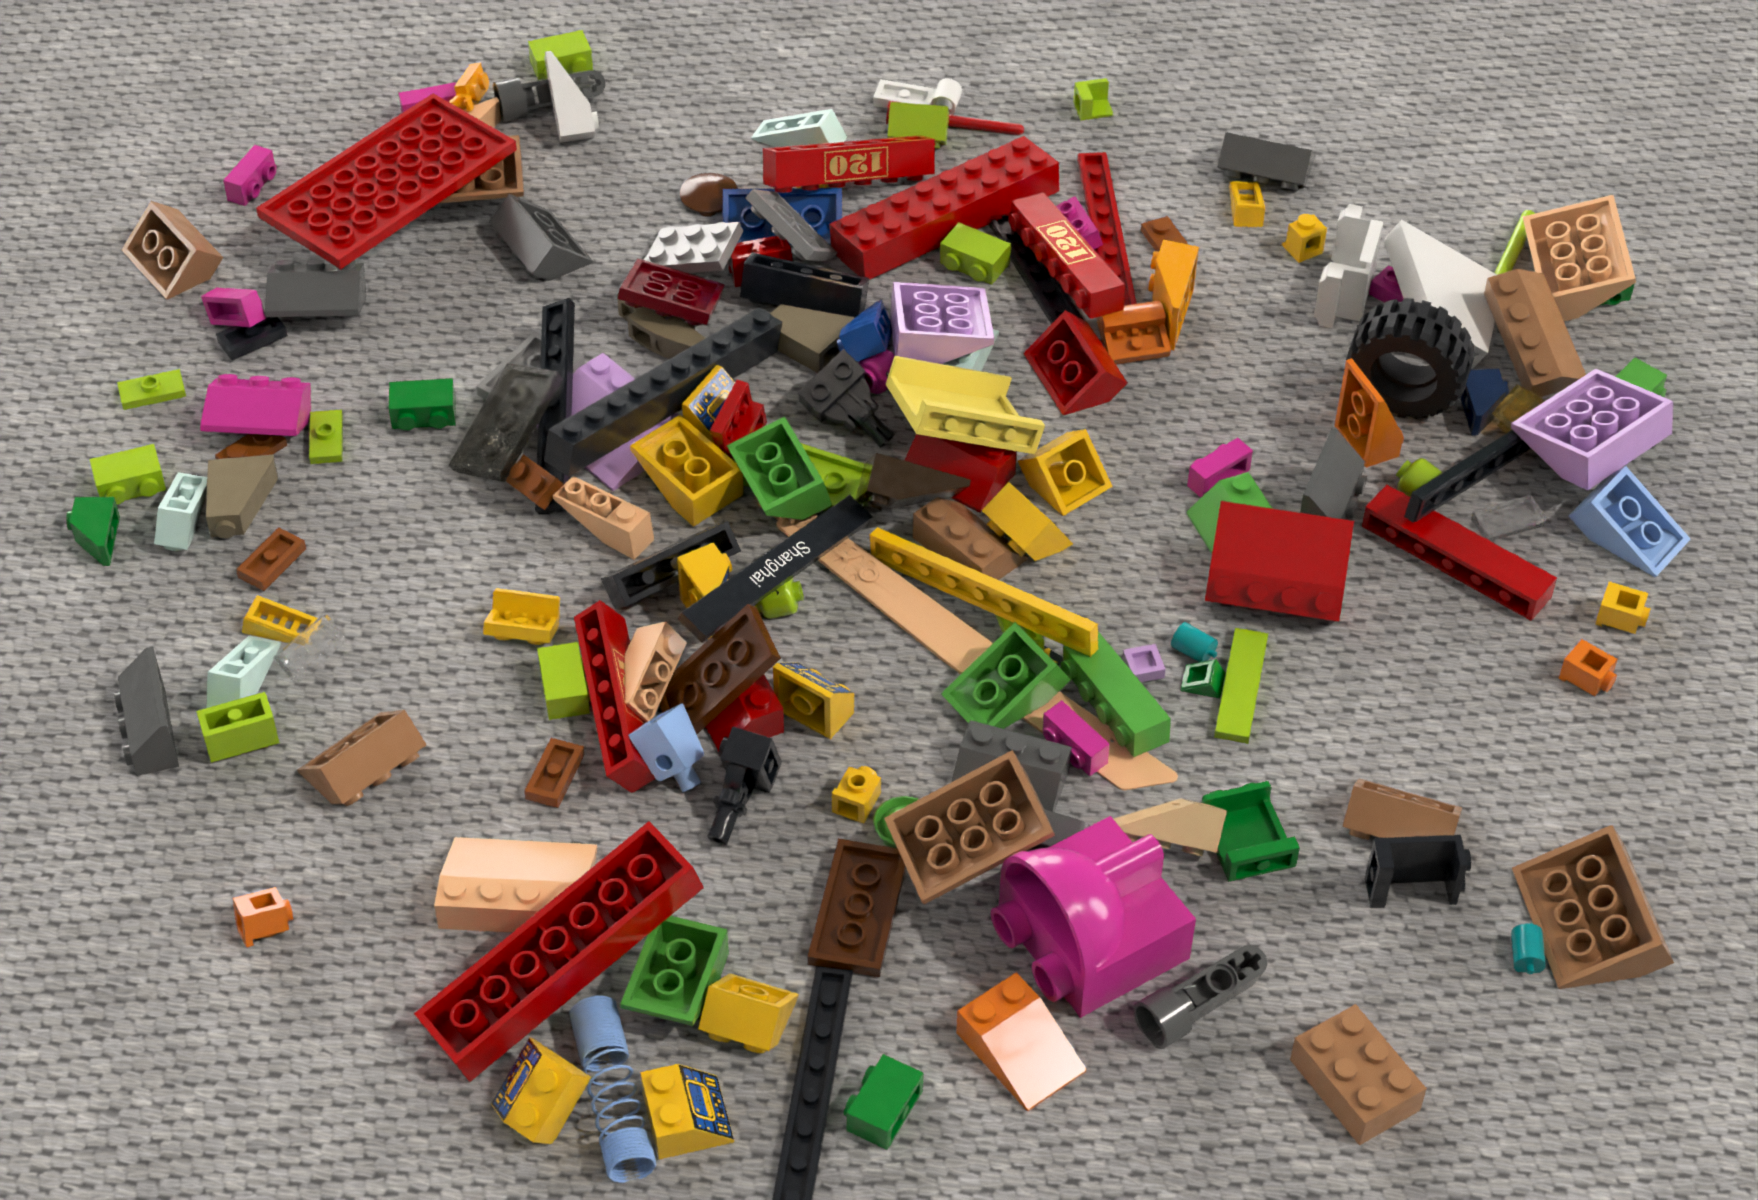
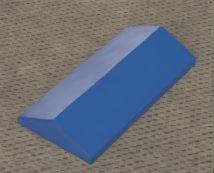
(815, 206)

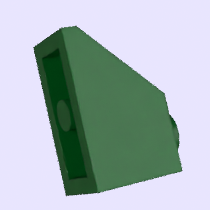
(95, 526)

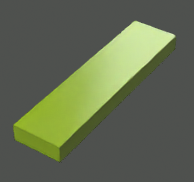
(1241, 685)

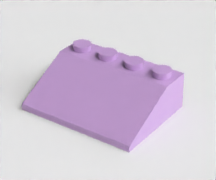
(939, 321)
(590, 384)
(1595, 427)

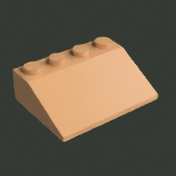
(1580, 254)
(505, 881)

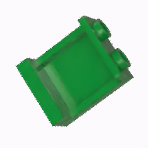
(1251, 833)

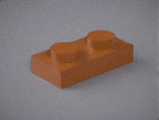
(1160, 230)
(253, 446)
(533, 481)
(271, 559)
(554, 772)

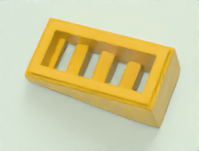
(1247, 209)
(259, 627)

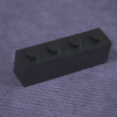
(802, 286)
(661, 568)

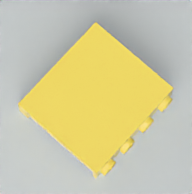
(961, 405)

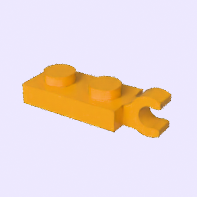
(470, 87)

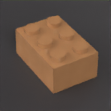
(1357, 1074)

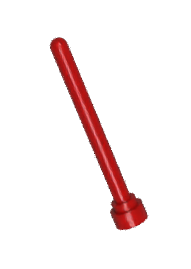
(979, 124)

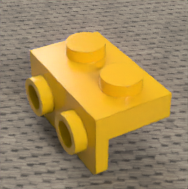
(523, 616)

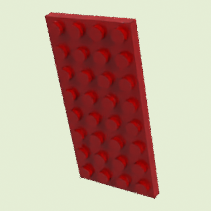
(386, 180)

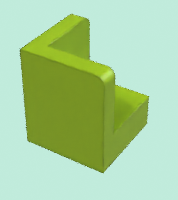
(1092, 99)

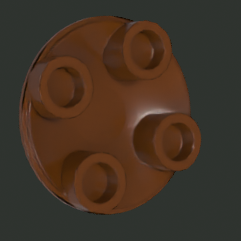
(705, 192)

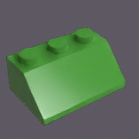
(780, 472)
(1235, 489)

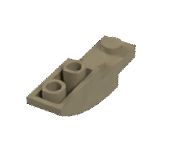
(656, 333)

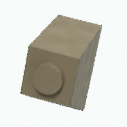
(809, 335)
(237, 492)

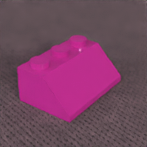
(256, 405)

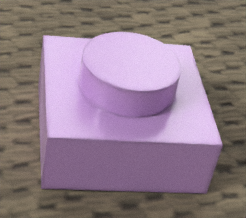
(1144, 662)

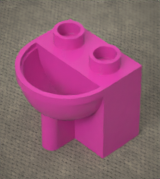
(1093, 915)

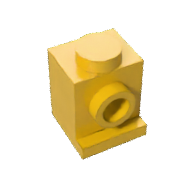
(1305, 230)
(1623, 608)
(859, 788)

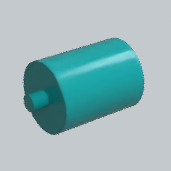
(1194, 643)
(1528, 948)

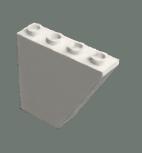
(1445, 278)

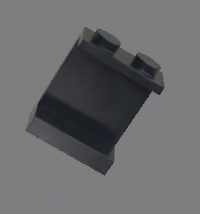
(1416, 861)

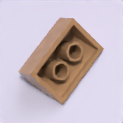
(170, 251)
(964, 538)
(364, 757)
(1397, 813)

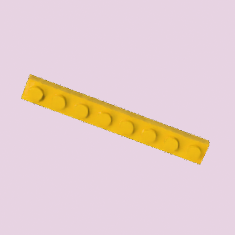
(985, 592)

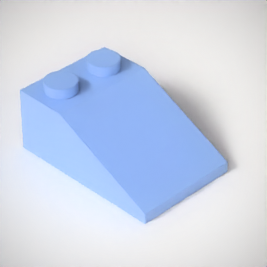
(1630, 523)

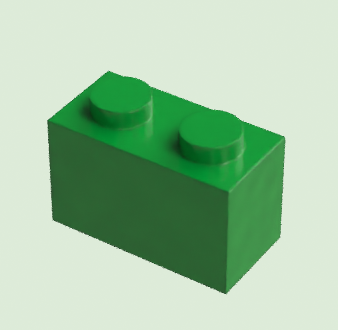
(422, 404)
(883, 1101)

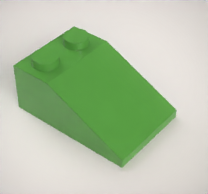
(1006, 681)
(676, 969)

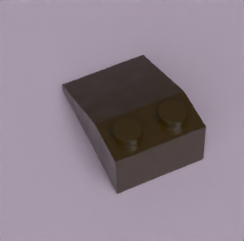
(898, 483)

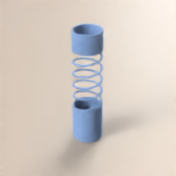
(598, 1025)

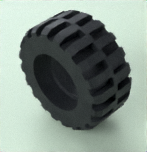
(1422, 332)

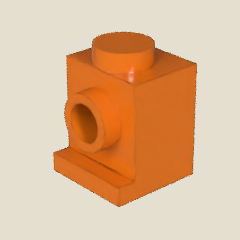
(1589, 668)
(261, 915)

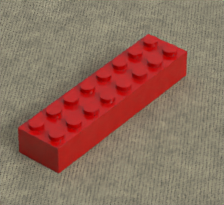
(924, 214)
(559, 950)

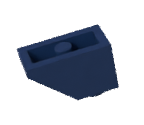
(1482, 396)

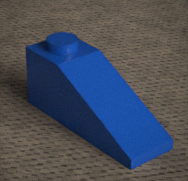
(866, 333)

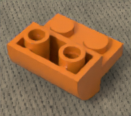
(1135, 333)

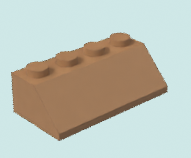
(1533, 331)

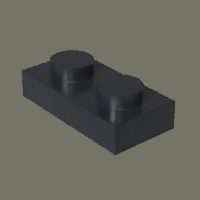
(242, 340)

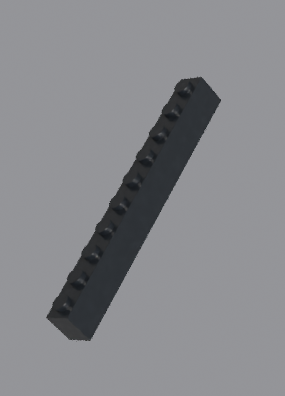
(659, 392)

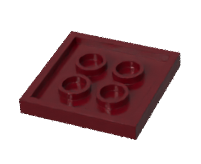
(670, 292)

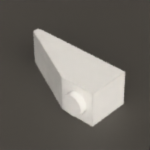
(570, 106)

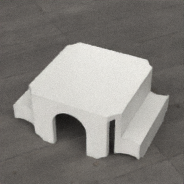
(1348, 278)

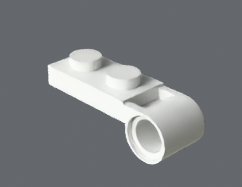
(946, 94)

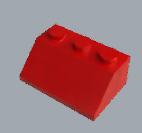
(1074, 365)
(984, 465)
(753, 711)

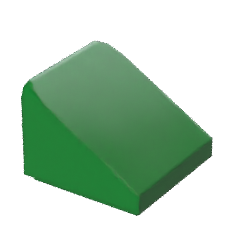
(1203, 678)

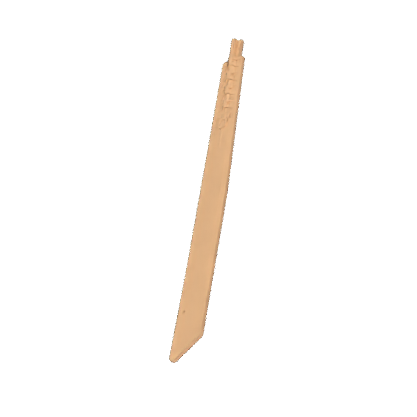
(961, 645)

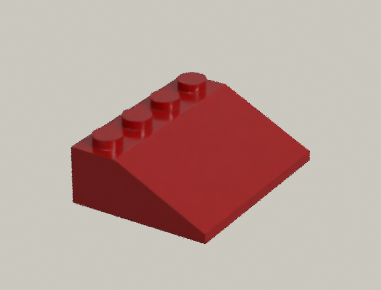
(1279, 561)

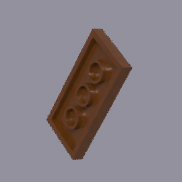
(722, 668)
(858, 908)

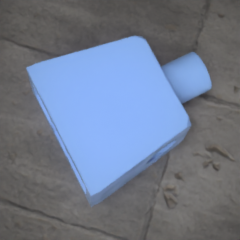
(670, 747)

